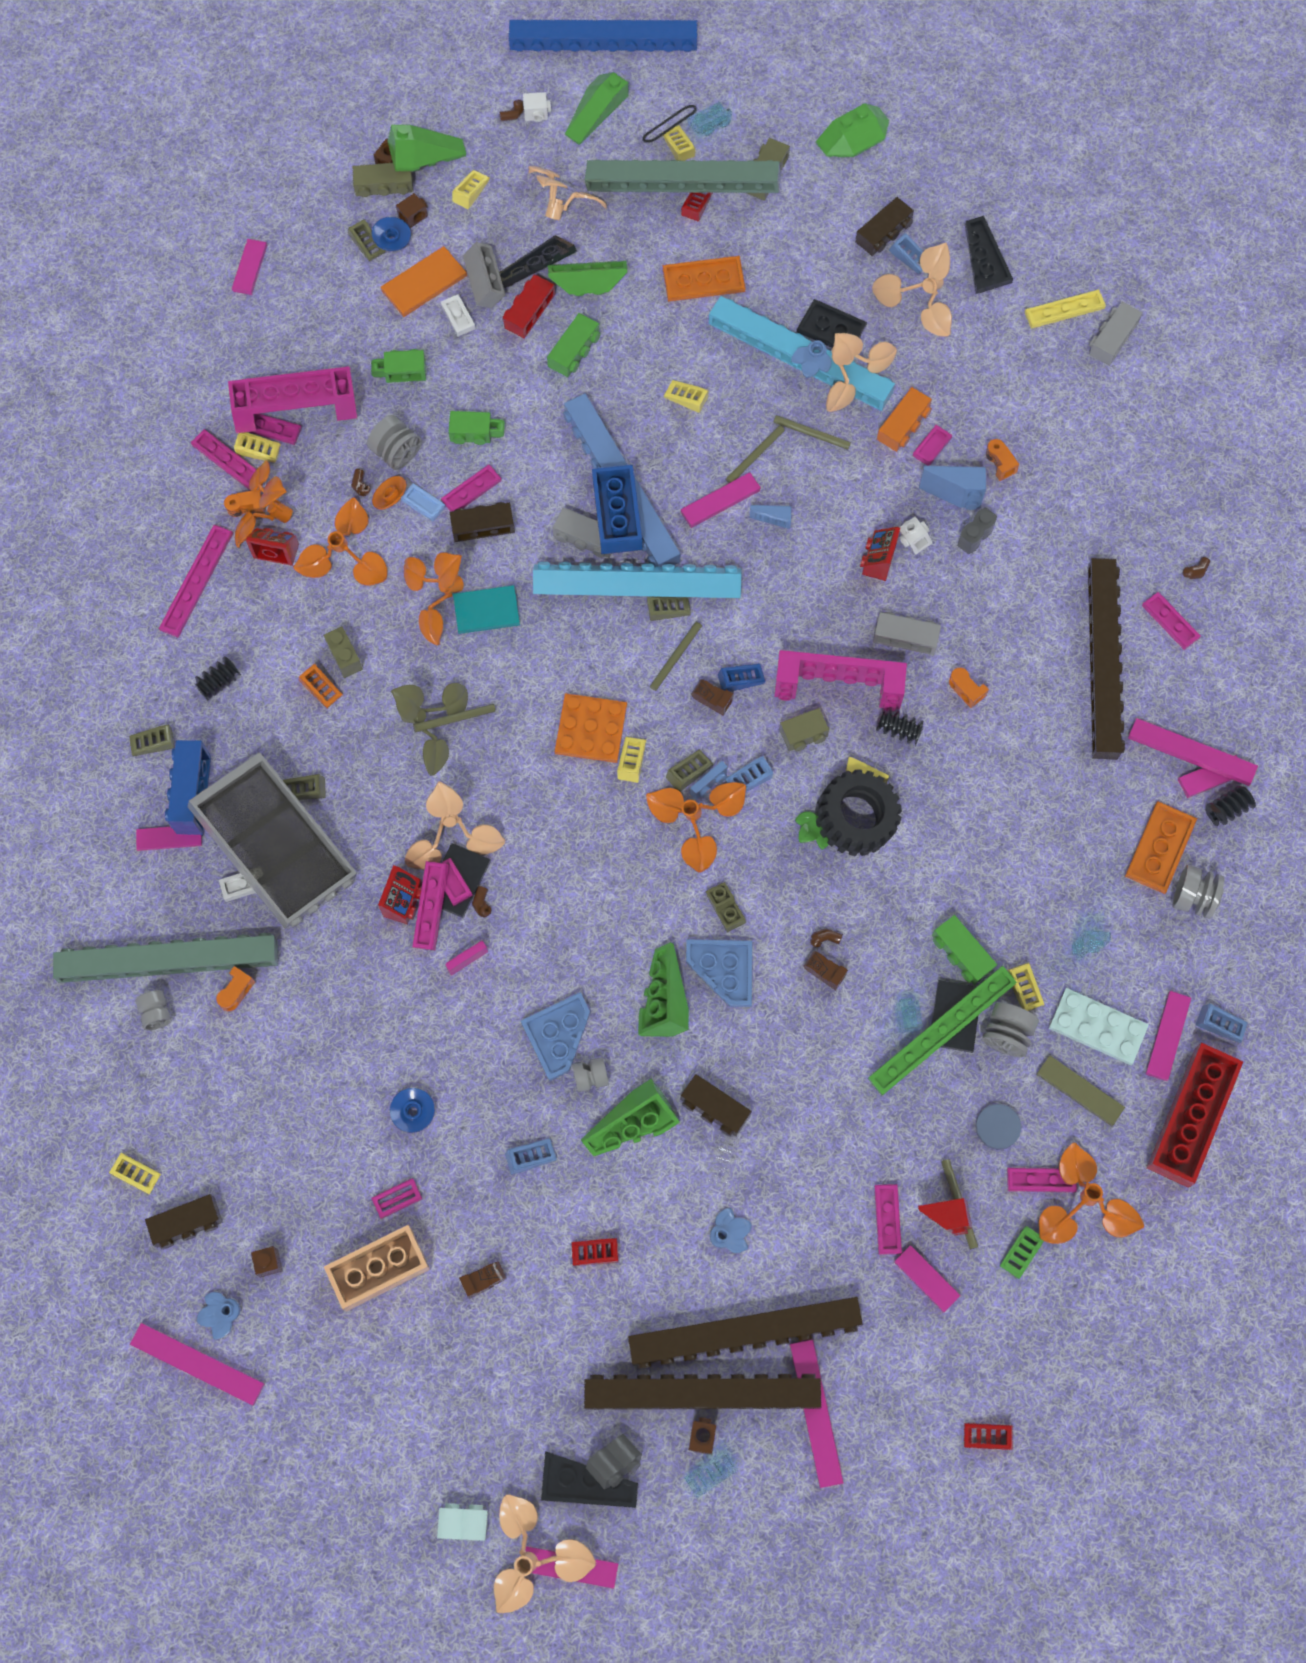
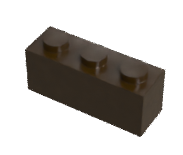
(884, 226)
(482, 522)
(715, 1106)
(184, 1222)

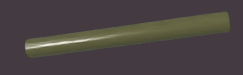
(812, 432)
(755, 454)
(675, 656)
(454, 718)
(956, 1194)

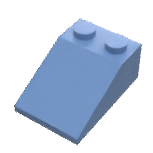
(956, 485)

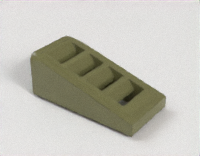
(356, 229)
(669, 613)
(164, 730)
(679, 779)
(320, 789)

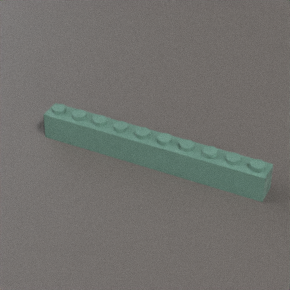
(683, 176)
(165, 959)

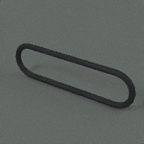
(674, 125)

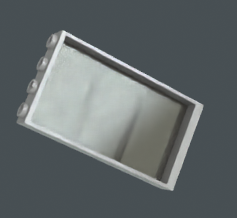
(272, 840)

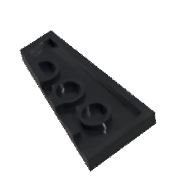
(985, 256)
(536, 260)
(572, 1483)

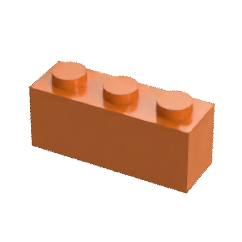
(905, 419)

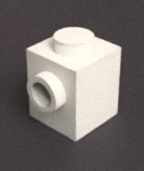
(536, 106)

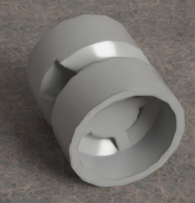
(153, 1010)
(590, 1074)

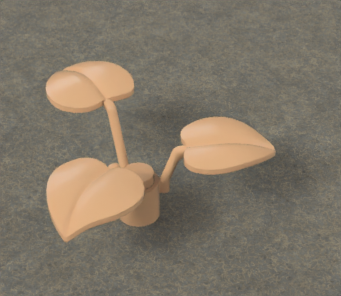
(556, 205)
(936, 262)
(843, 353)
(447, 804)
(510, 1586)

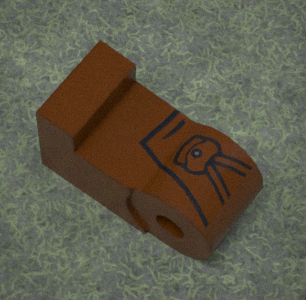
(712, 696)
(825, 970)
(483, 1279)

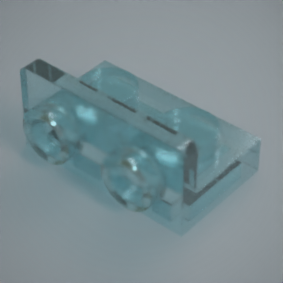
(710, 119)
(1090, 942)

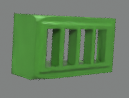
(1015, 1247)

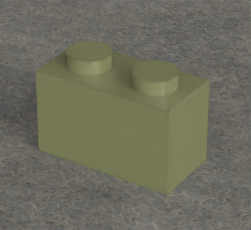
(343, 652)
(804, 730)

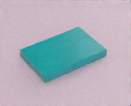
(486, 609)

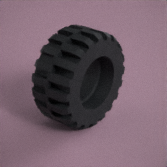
(876, 794)

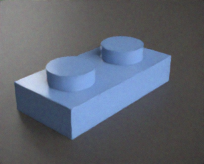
(703, 786)

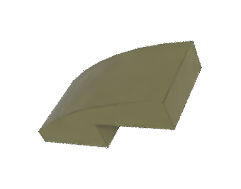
(725, 907)

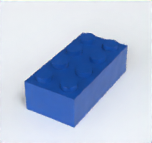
(617, 509)
(188, 779)

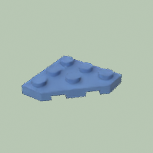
(724, 968)
(557, 1034)

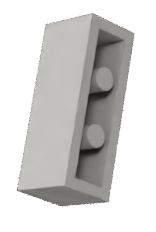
(484, 275)
(1115, 333)
(579, 531)
(907, 633)

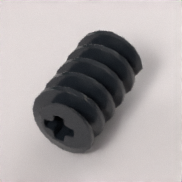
(216, 677)
(900, 725)
(1230, 805)

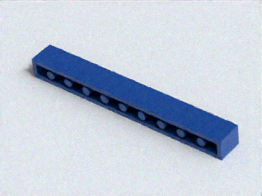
(603, 35)

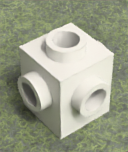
(915, 535)

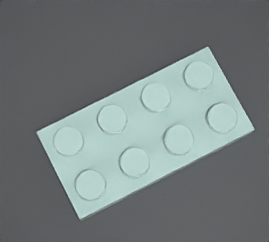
(1098, 1026)

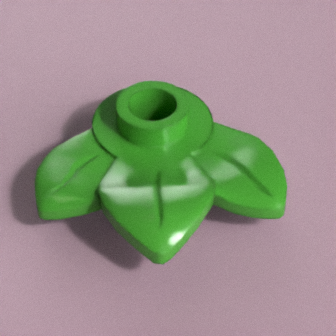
(809, 829)

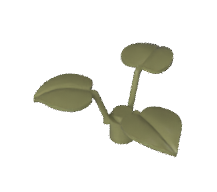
(408, 703)

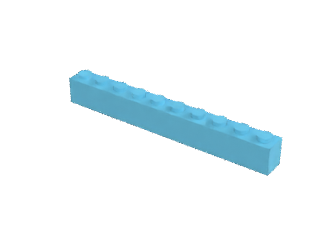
(782, 344)
(637, 580)

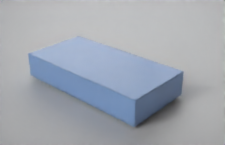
(423, 502)

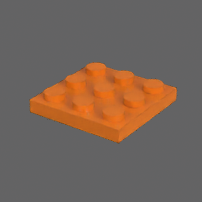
(591, 728)

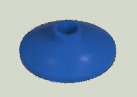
(391, 227)
(409, 1099)

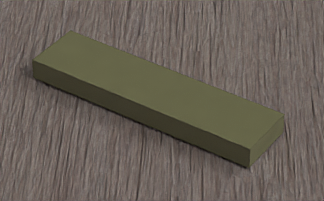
(1080, 1091)

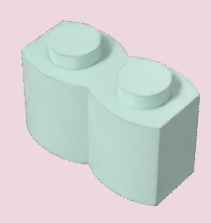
(462, 1523)

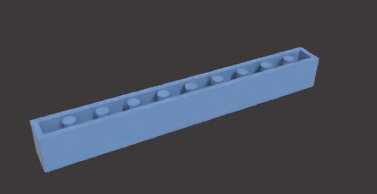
(604, 453)

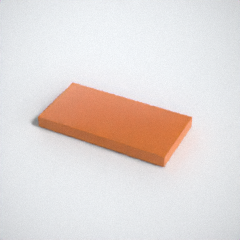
(703, 278)
(423, 281)
(1161, 847)

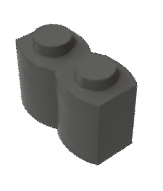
(977, 530)
(614, 1462)

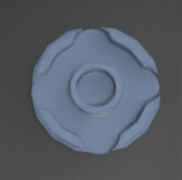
(998, 1126)

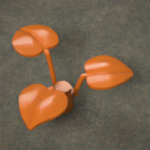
(271, 492)
(350, 519)
(446, 567)
(669, 802)
(1080, 1167)

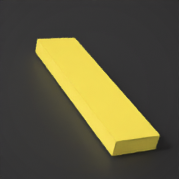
(1065, 309)

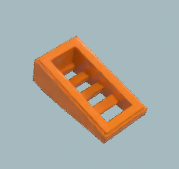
(303, 678)

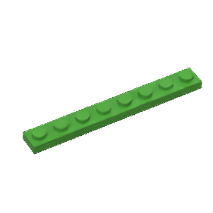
(942, 1030)

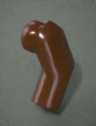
(824, 935)

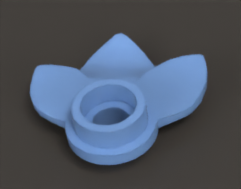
(812, 361)
(733, 1230)
(215, 1316)

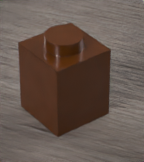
(266, 1261)

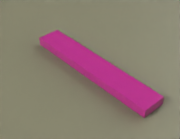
(195, 581)
(1193, 752)
(197, 1364)
(818, 1420)

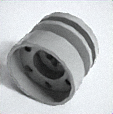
(394, 442)
(1203, 893)
(1010, 1030)

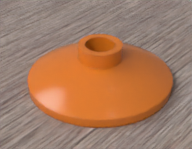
(389, 492)

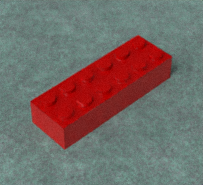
(1195, 1115)

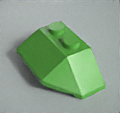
(854, 132)
(587, 277)

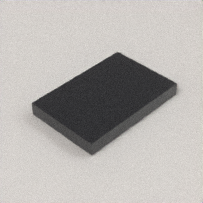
(824, 321)
(472, 869)
(946, 997)

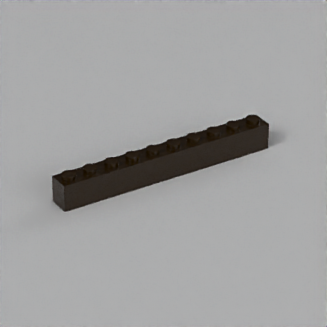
(1104, 659)
(745, 1331)
(702, 1393)

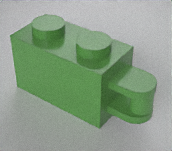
(400, 366)
(474, 427)

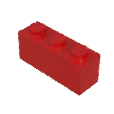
(528, 306)

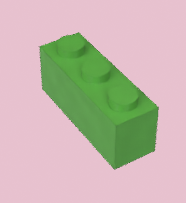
(573, 345)
(963, 950)

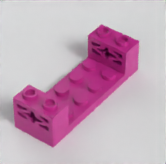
(291, 392)
(848, 669)

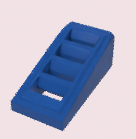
(734, 685)

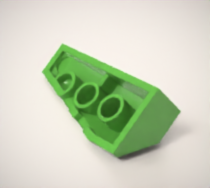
(596, 105)
(416, 147)
(666, 1005)
(638, 1114)

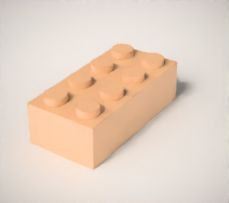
(376, 1268)

